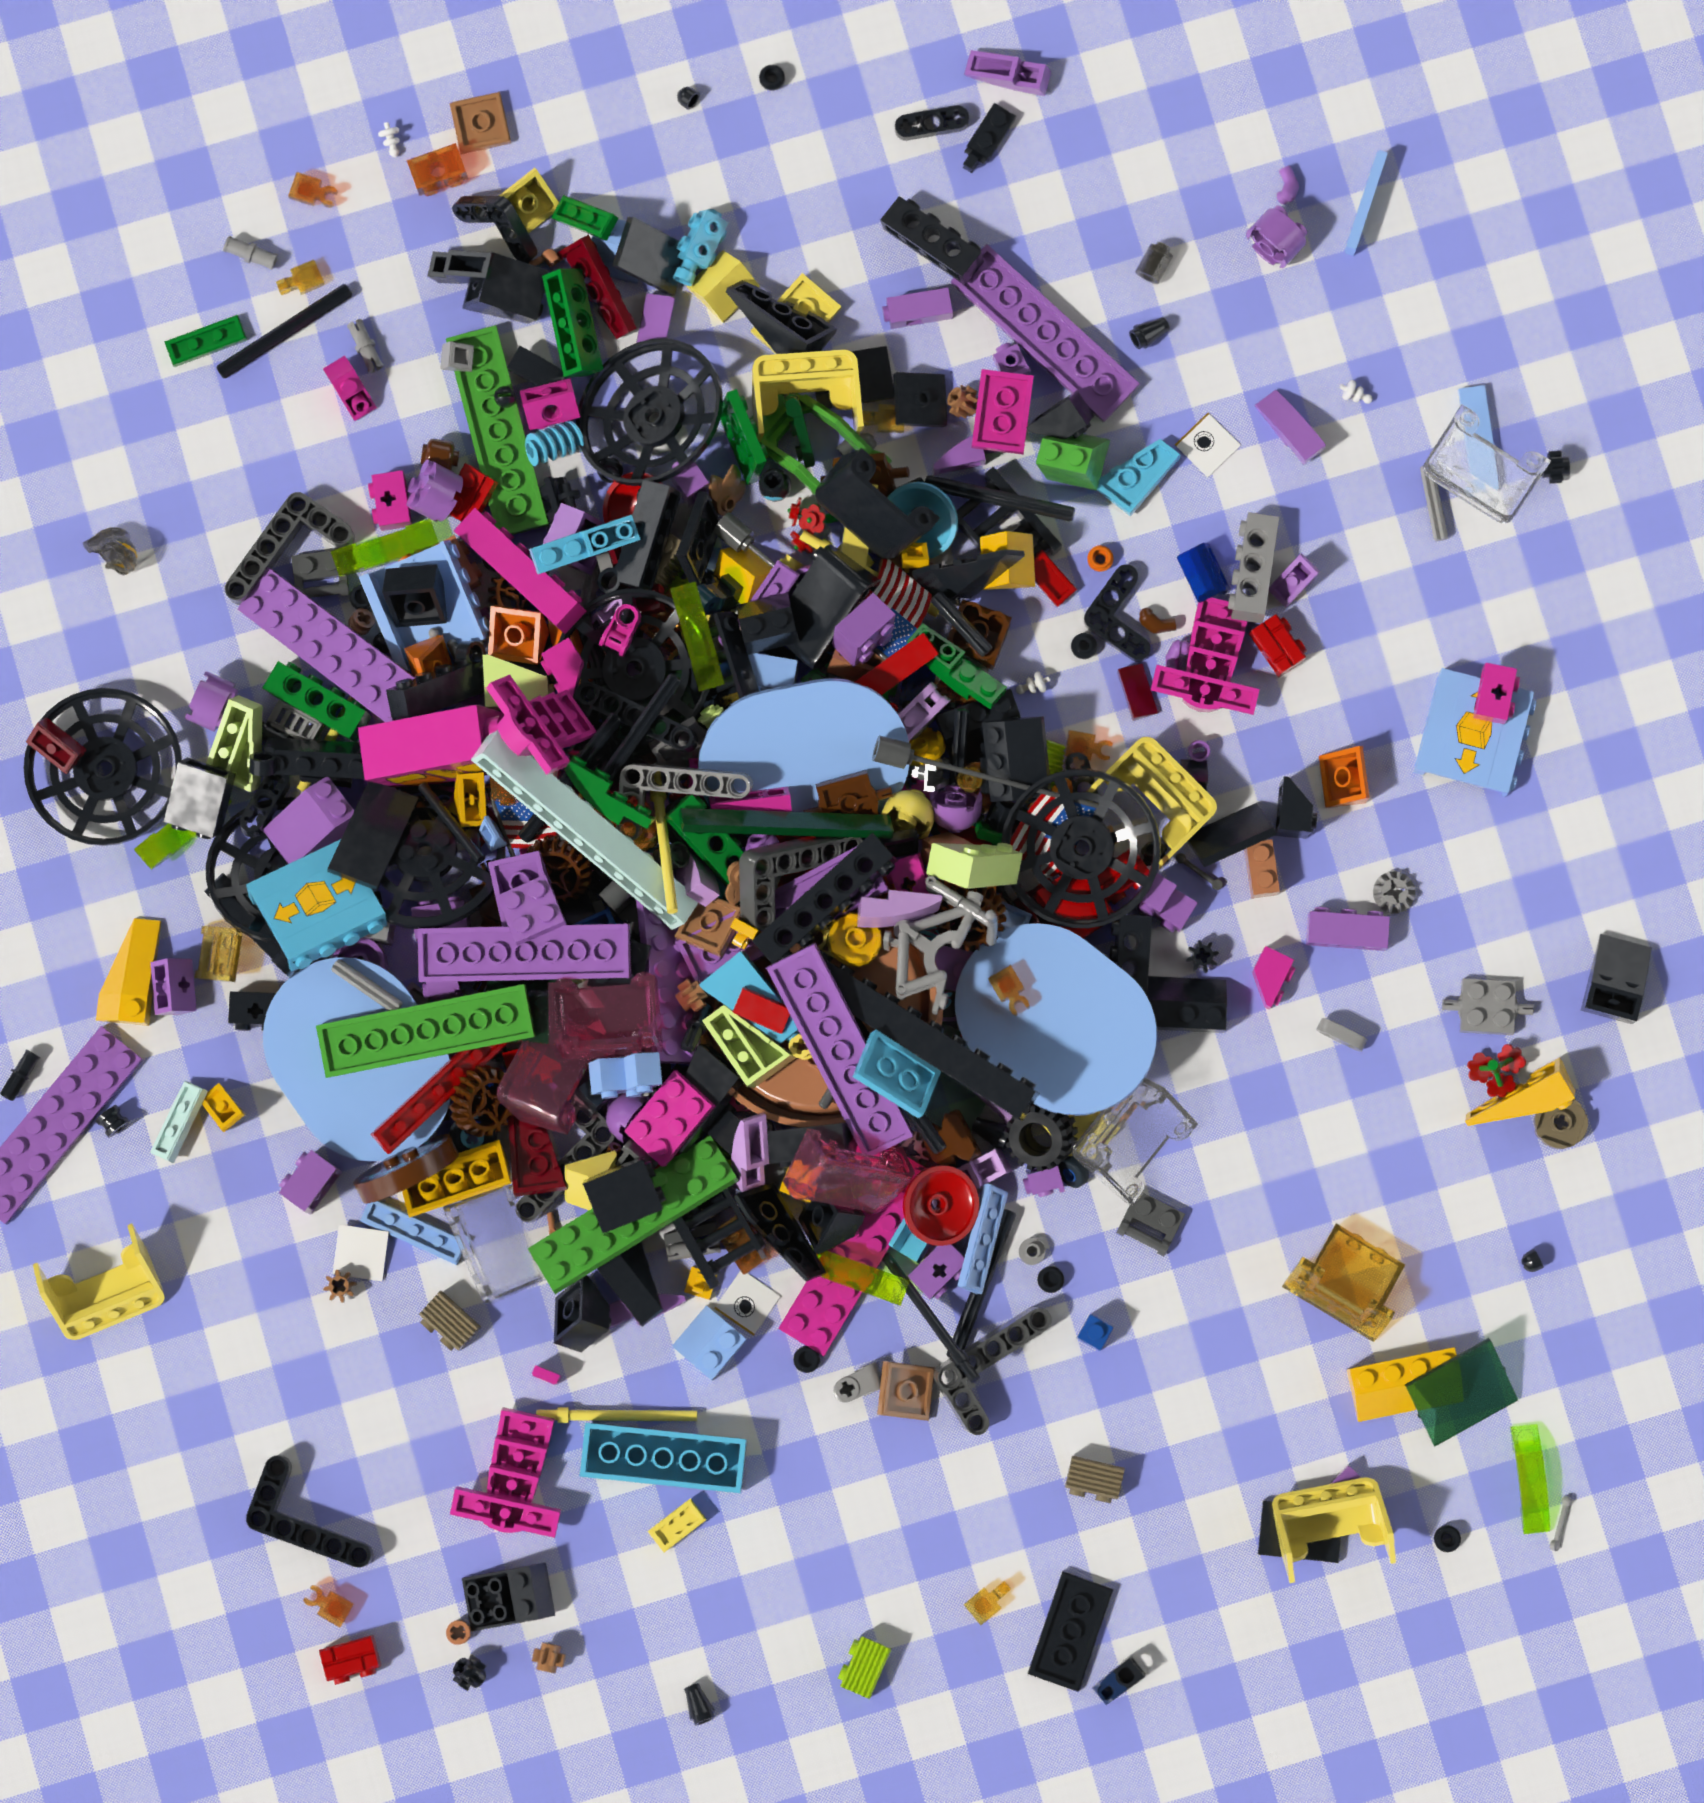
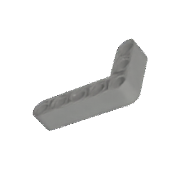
(674, 785)

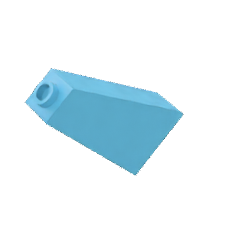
(741, 972)

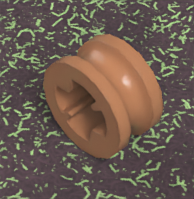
(361, 621)
(459, 1640)

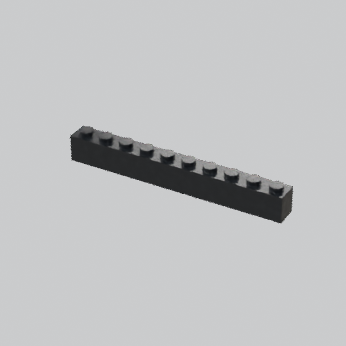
(932, 1044)

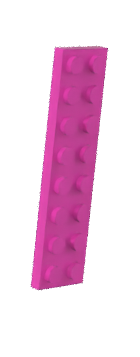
(825, 1304)

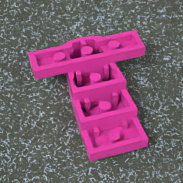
(1210, 664)
(539, 725)
(513, 1479)

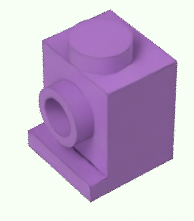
(1006, 351)
(1043, 1181)

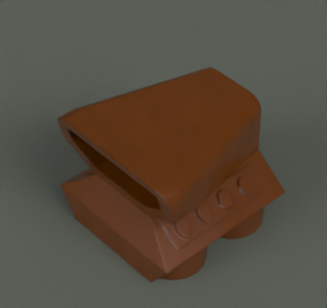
(991, 625)
(958, 1140)

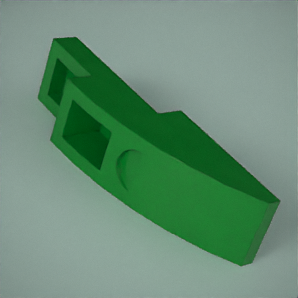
(959, 672)
(595, 789)

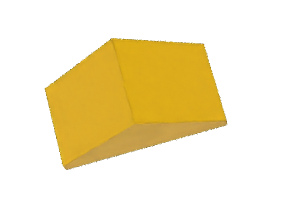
(470, 798)

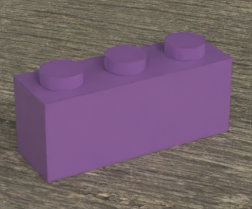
(1347, 929)

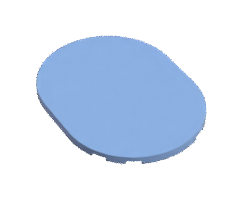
(804, 738)
(1086, 1023)
(348, 1106)

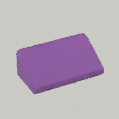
(655, 317)

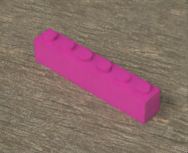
(519, 570)

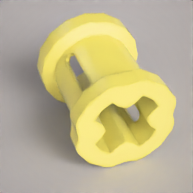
(793, 1047)

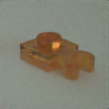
(308, 189)
(1085, 744)
(1008, 987)
(333, 1607)

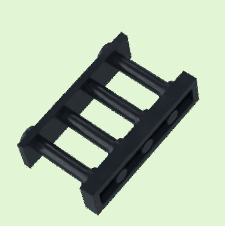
(1028, 523)
(737, 657)
(699, 1246)

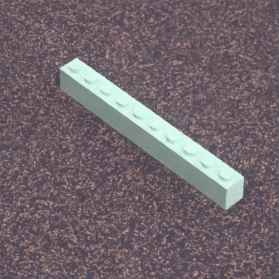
(583, 828)

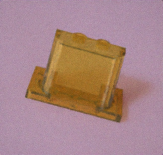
(1348, 1282)

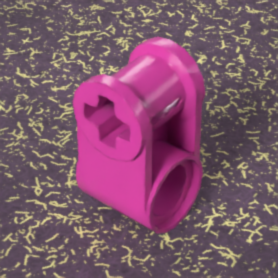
(620, 631)

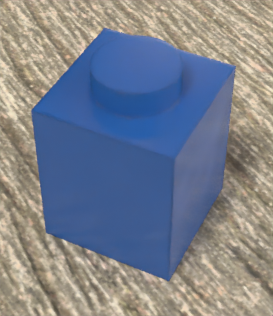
(1094, 1332)

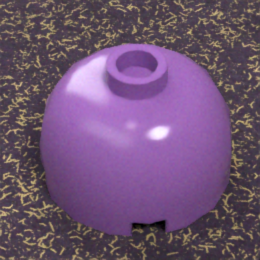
(955, 808)
(622, 1112)

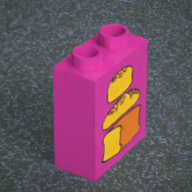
(426, 746)

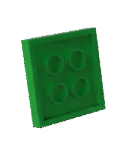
(742, 436)

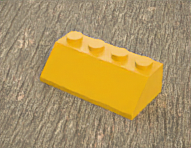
(467, 1176)
(1380, 1387)

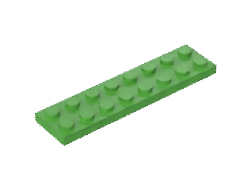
(499, 435)
(425, 1031)
(583, 1247)

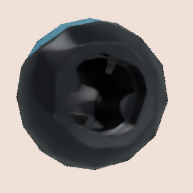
(775, 485)

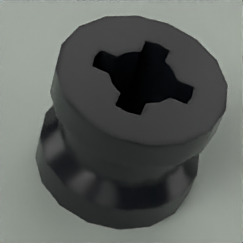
(112, 1121)

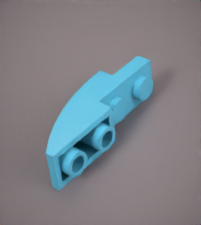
(584, 544)

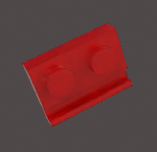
(475, 492)

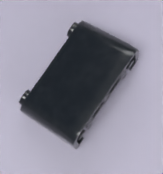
(866, 511)
(823, 599)

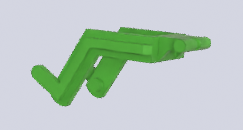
(778, 424)

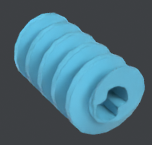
(552, 442)

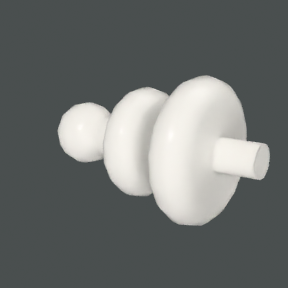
(391, 141)
(1357, 394)
(1031, 684)

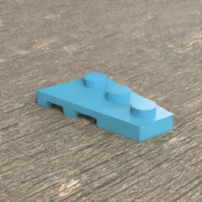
(1136, 478)

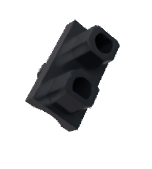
(557, 492)

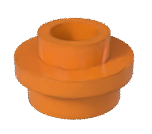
(1100, 550)

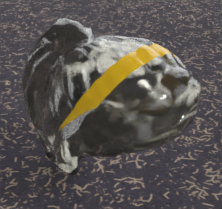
(115, 549)

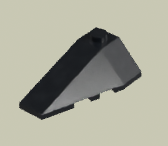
(779, 323)
(966, 576)
(778, 1227)
(633, 1283)

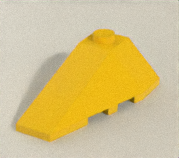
(128, 987)
(1543, 1092)

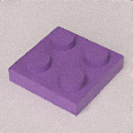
(531, 910)

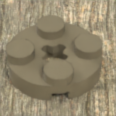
(1566, 1137)

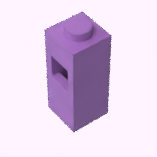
(918, 308)

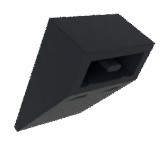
(1617, 979)
(508, 1597)

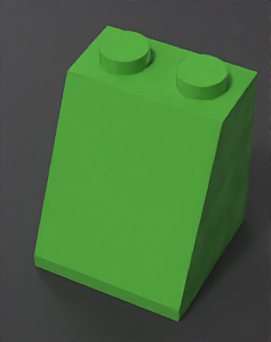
(1073, 460)

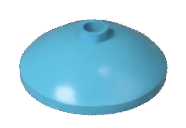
(924, 494)

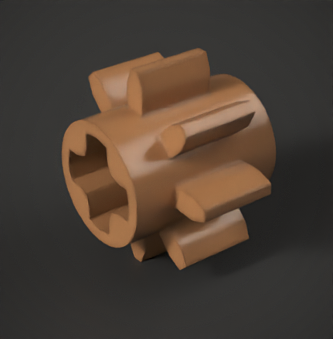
(962, 401)
(691, 995)
(332, 1288)
(548, 1657)

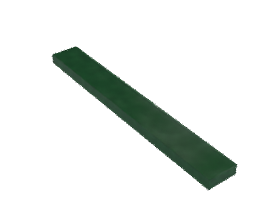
(785, 823)

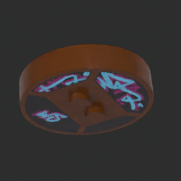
(405, 1171)

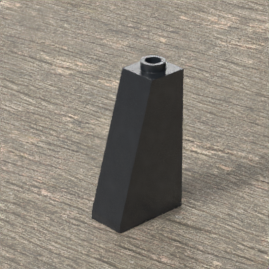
(715, 1080)

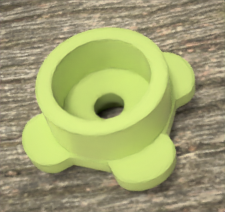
(709, 714)

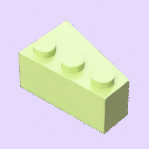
(237, 739)
(975, 864)
(746, 1046)

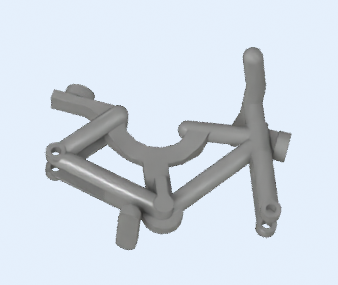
(907, 932)

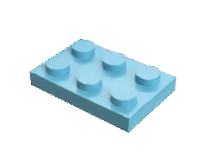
(896, 1073)

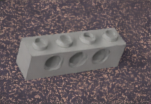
(1264, 529)

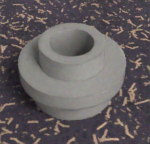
(1040, 1251)

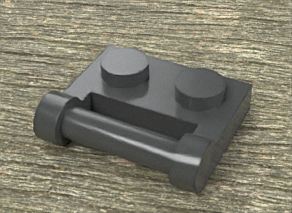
(318, 567)
(1155, 1215)

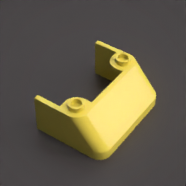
(803, 373)
(1167, 787)
(104, 1298)
(1331, 1513)

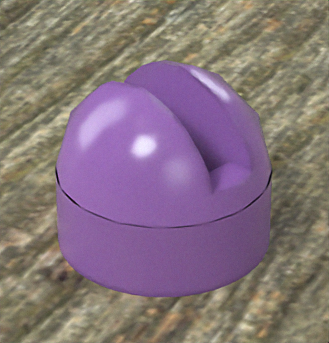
(1199, 756)

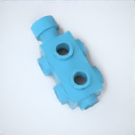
(699, 236)

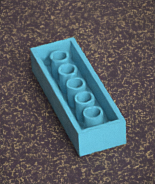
(663, 1458)

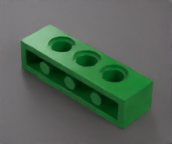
(572, 322)
(280, 686)
(700, 844)

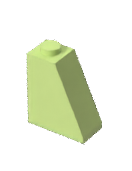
(529, 682)

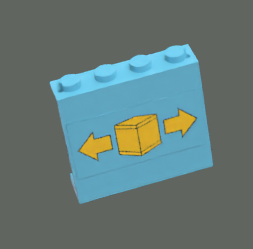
(314, 909)

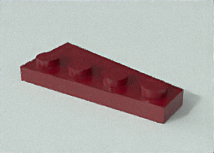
(599, 285)
(533, 1160)

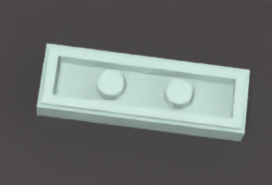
(179, 1121)

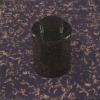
(1154, 262)

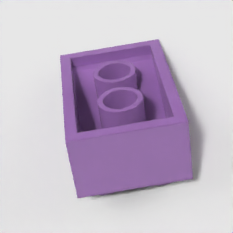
(310, 821)
(515, 871)

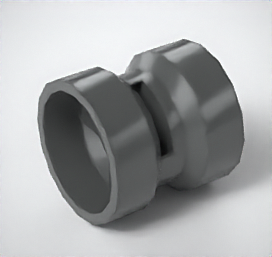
(679, 855)

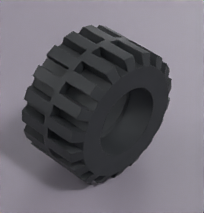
(1031, 1152)

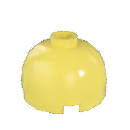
(910, 810)

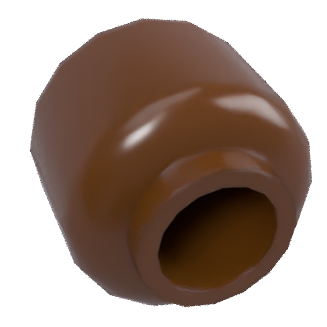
(440, 452)

